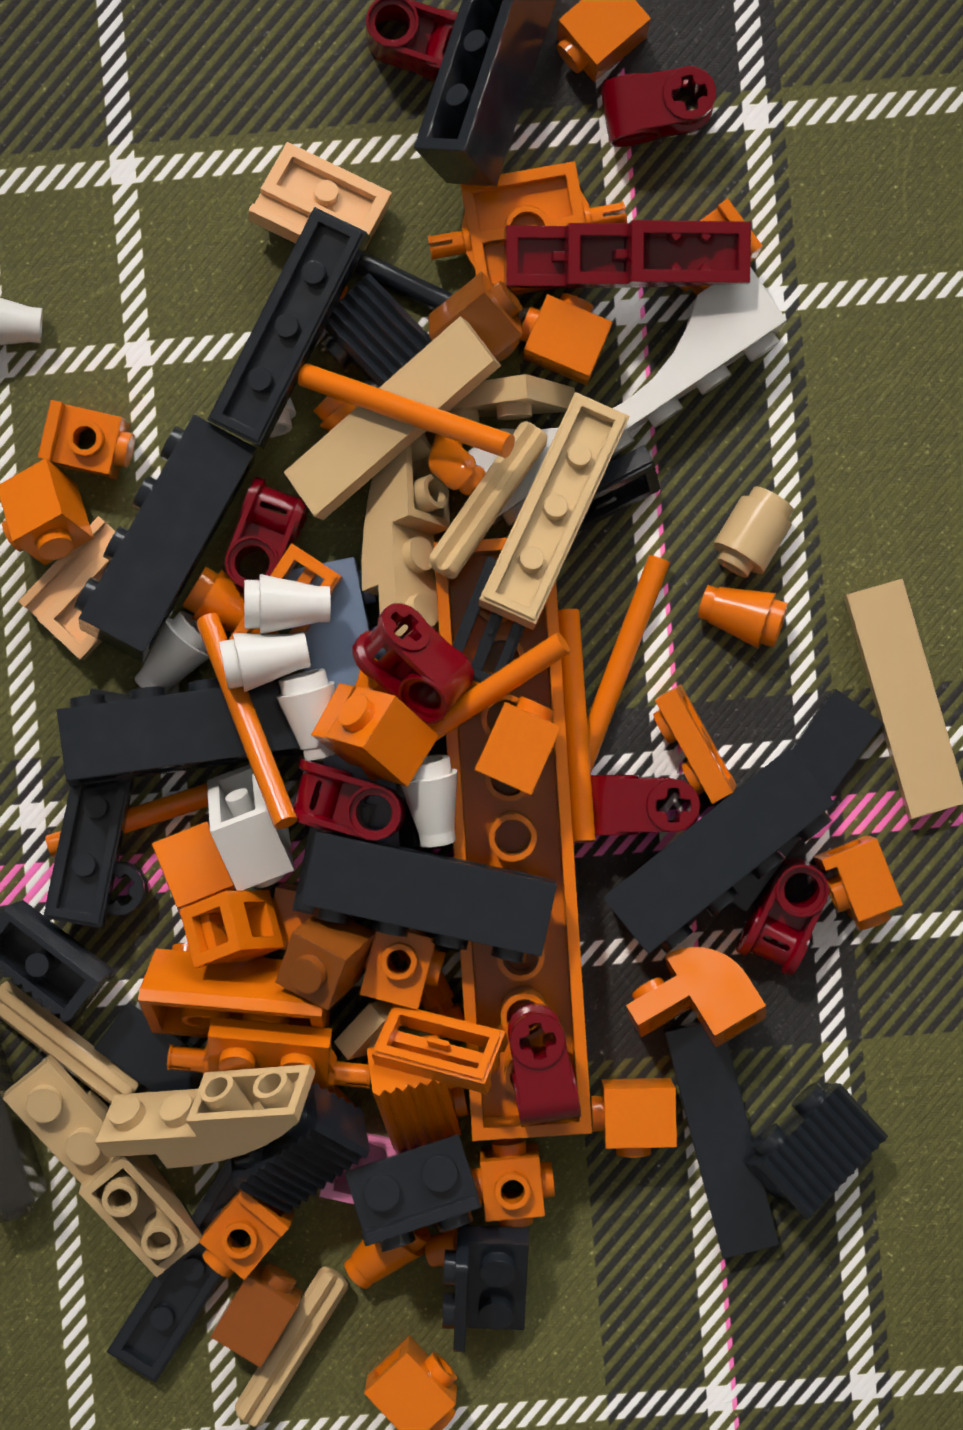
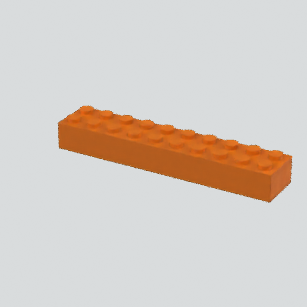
(524, 835)

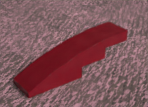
(628, 254)

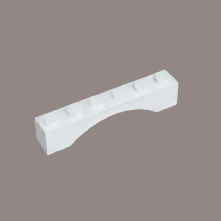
(720, 330)

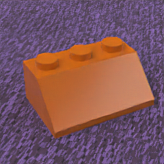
(185, 998)

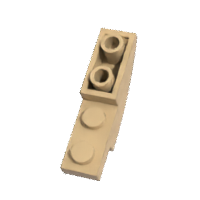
(399, 529)
(209, 1124)
(121, 1189)

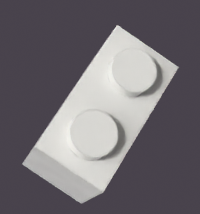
(244, 831)

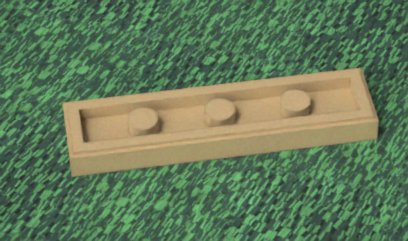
(369, 441)
(553, 511)
(905, 698)

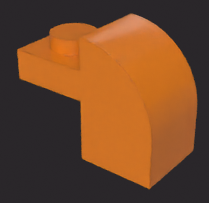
(706, 983)

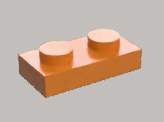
(705, 766)

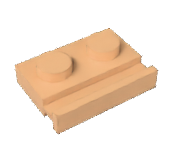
(307, 181)
(57, 591)

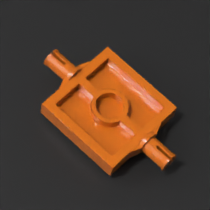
(522, 197)
(255, 1044)

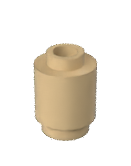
(753, 532)

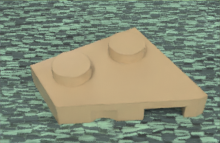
(514, 398)

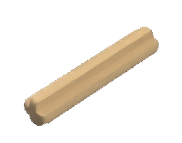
(487, 502)
(63, 1044)
(291, 1347)

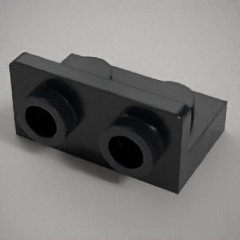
(413, 1192)
(487, 1279)

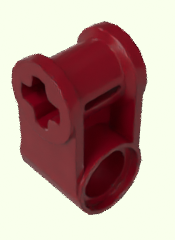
(423, 44)
(649, 108)
(265, 529)
(417, 666)
(342, 801)
(629, 804)
(784, 919)
(542, 1074)

